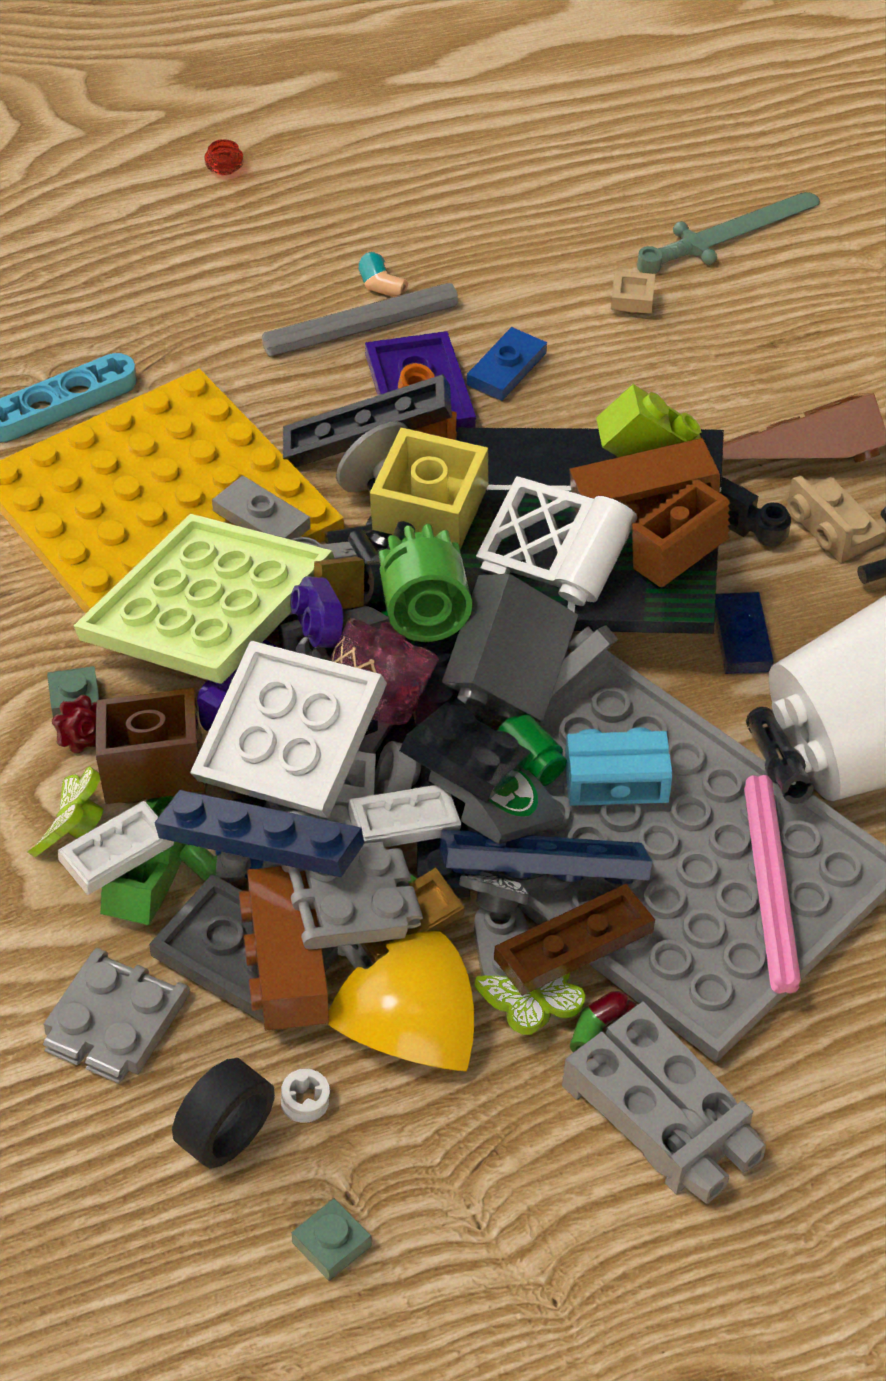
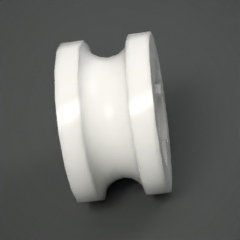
(299, 1082)

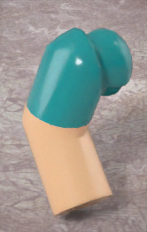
(376, 276)

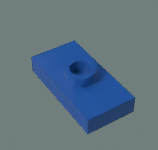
(506, 363)

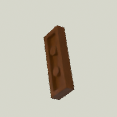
(574, 939)

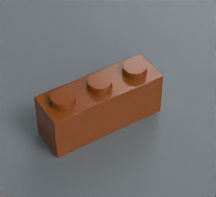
(648, 476)
(290, 977)

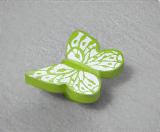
(76, 811)
(535, 1008)

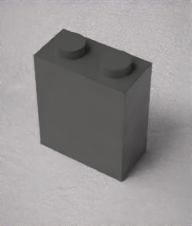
(510, 648)

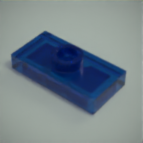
(742, 633)

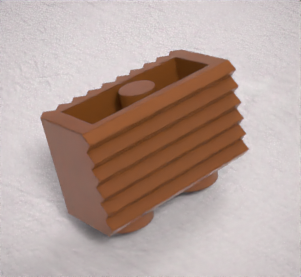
(680, 532)

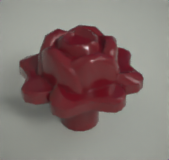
(76, 724)

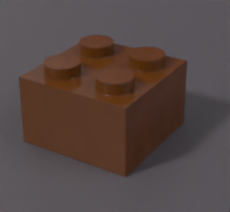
(148, 745)

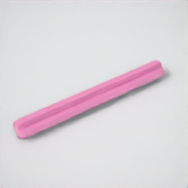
(772, 885)

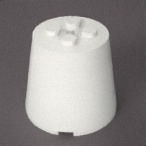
(834, 704)

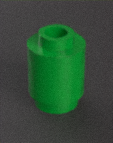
(546, 754)

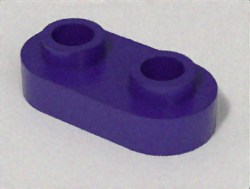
(318, 611)

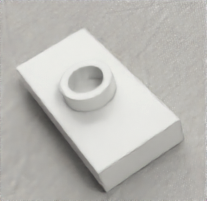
(404, 815)
(113, 848)

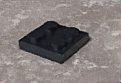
(465, 751)

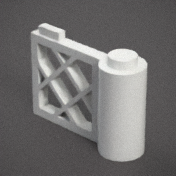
(588, 545)

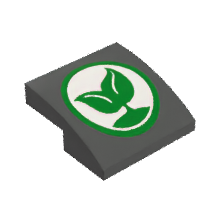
(512, 813)

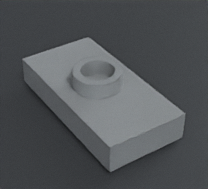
(260, 510)

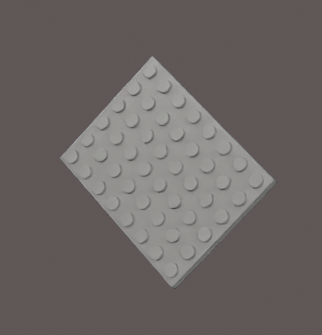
(707, 952)

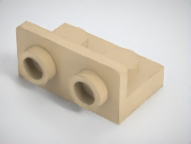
(833, 518)

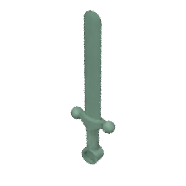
(697, 243)

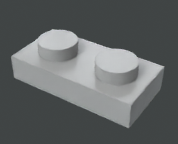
(585, 649)

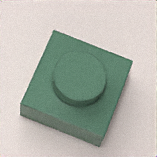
(71, 684)
(331, 1239)

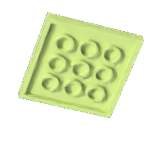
(201, 597)

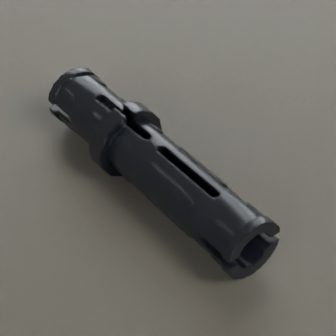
(782, 771)

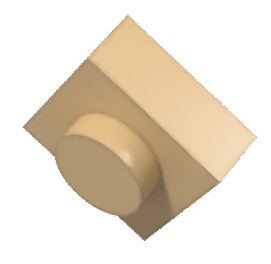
(633, 292)

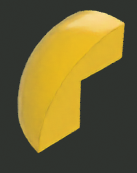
(411, 1003)

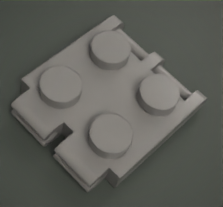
(360, 907)
(112, 1016)

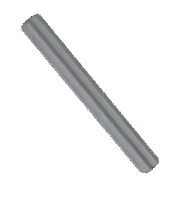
(359, 319)

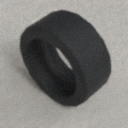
(223, 1112)

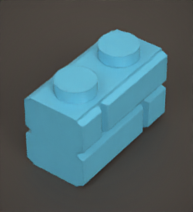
(618, 767)

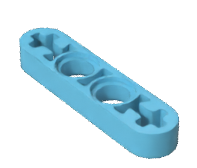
(115, 377)

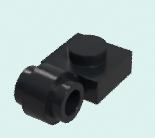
(769, 524)

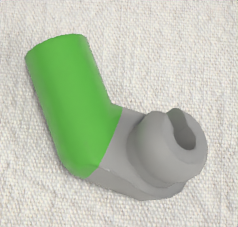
(225, 865)

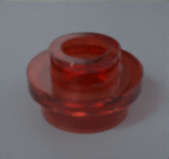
(223, 157)

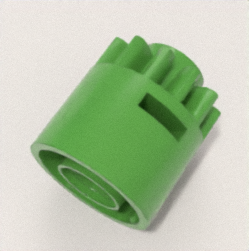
(425, 585)

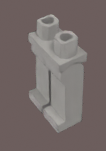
(664, 1103)

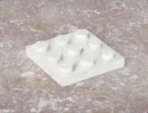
(289, 728)

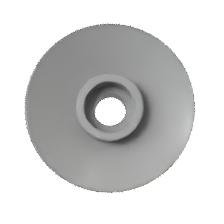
(366, 457)

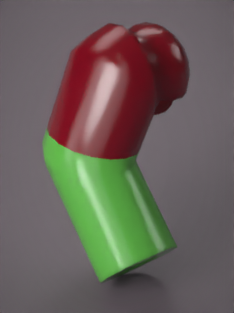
(598, 1015)

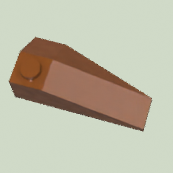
(828, 431)

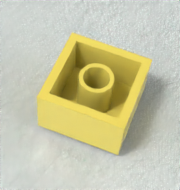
(430, 483)

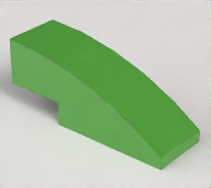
(142, 890)

